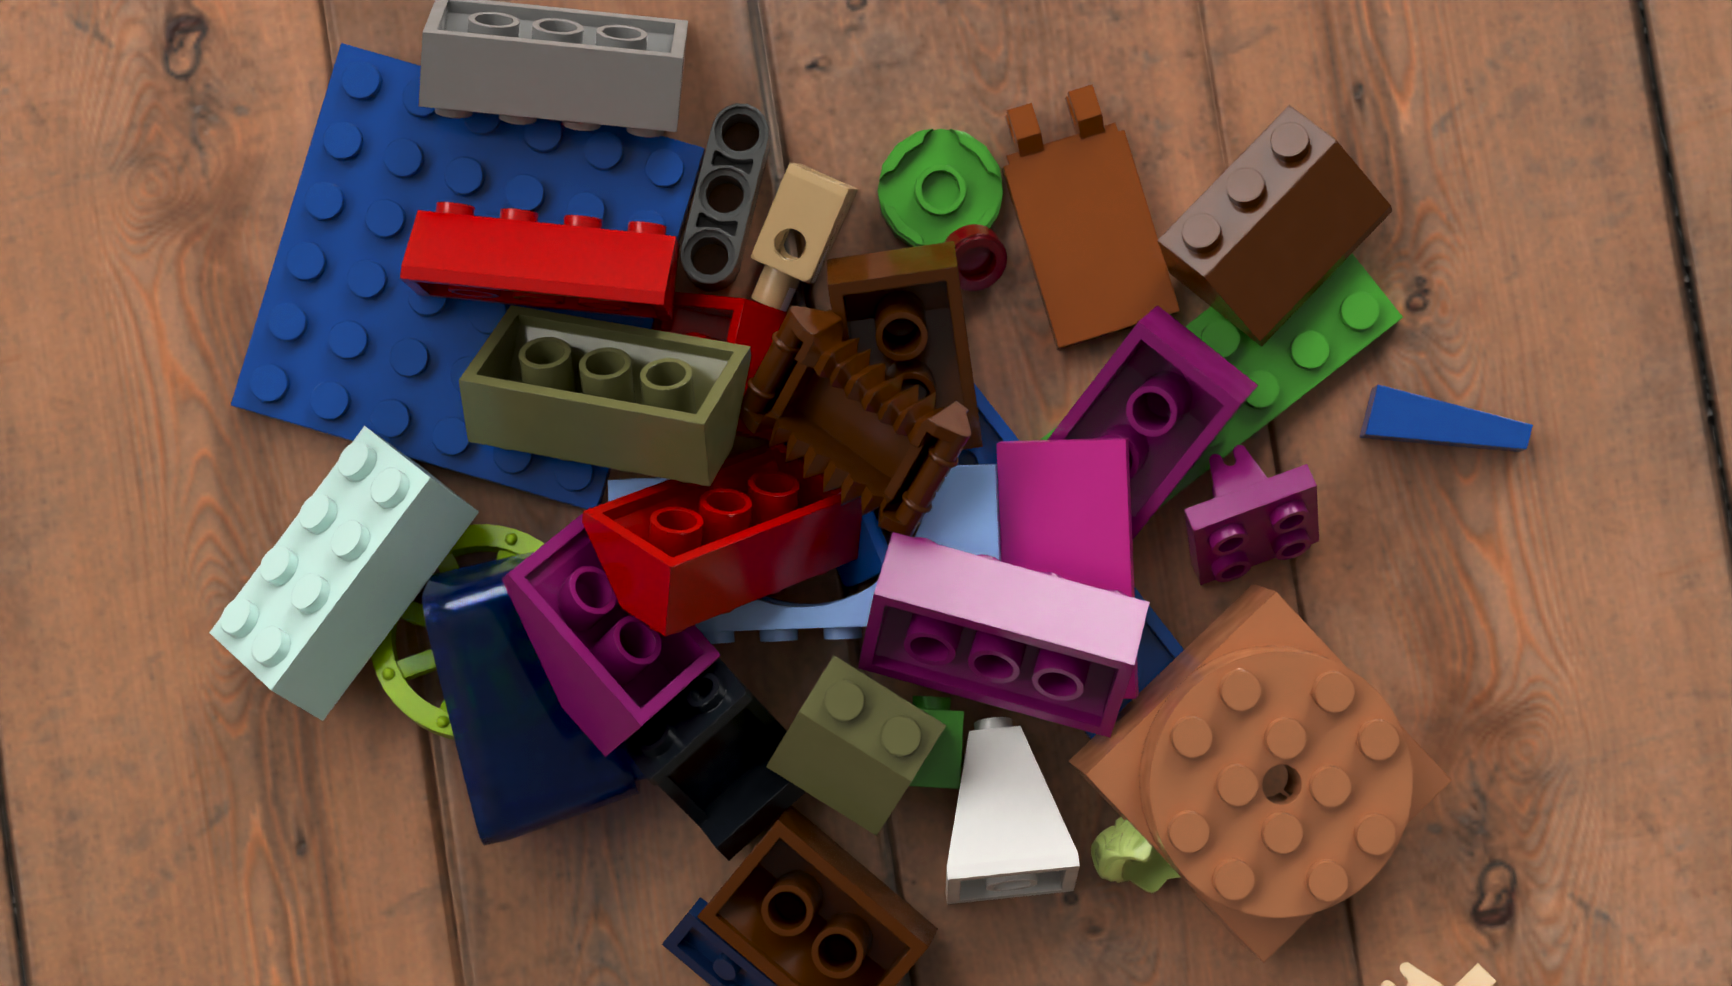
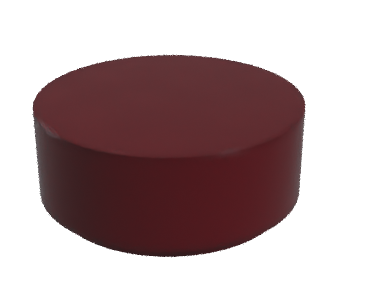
(979, 256)

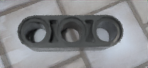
(721, 167)

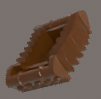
(853, 421)

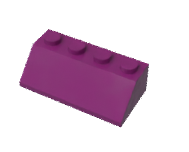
(1002, 634)

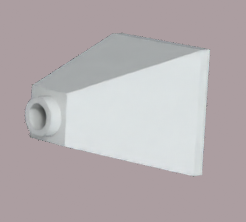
(1006, 823)

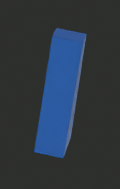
(1424, 420)

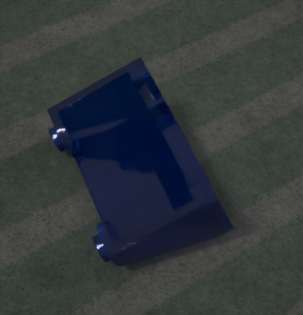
(513, 738)

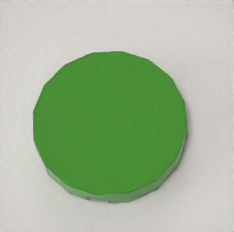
(938, 185)

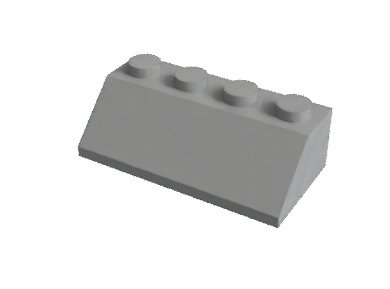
(553, 65)

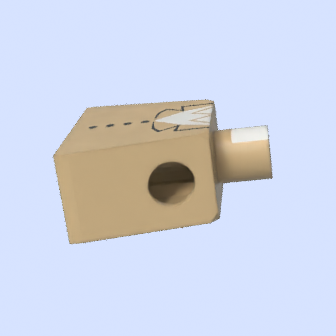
(816, 209)

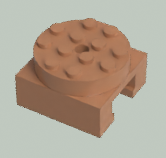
(1211, 726)

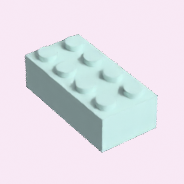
(342, 574)

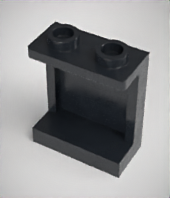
(713, 756)

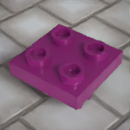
(1250, 518)

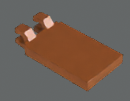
(1085, 224)

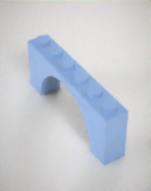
(960, 518)

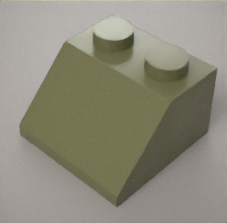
(855, 745)

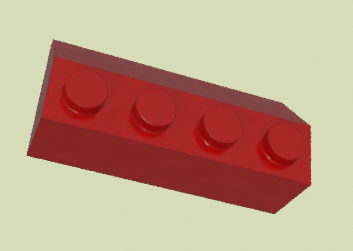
(542, 263)
(704, 550)

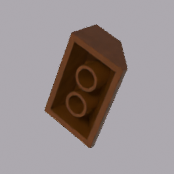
(1274, 226)
(816, 913)

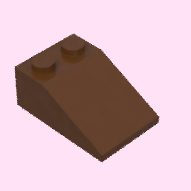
(911, 318)

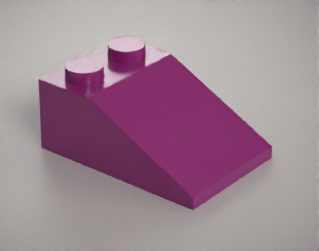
(1164, 396)
(597, 656)

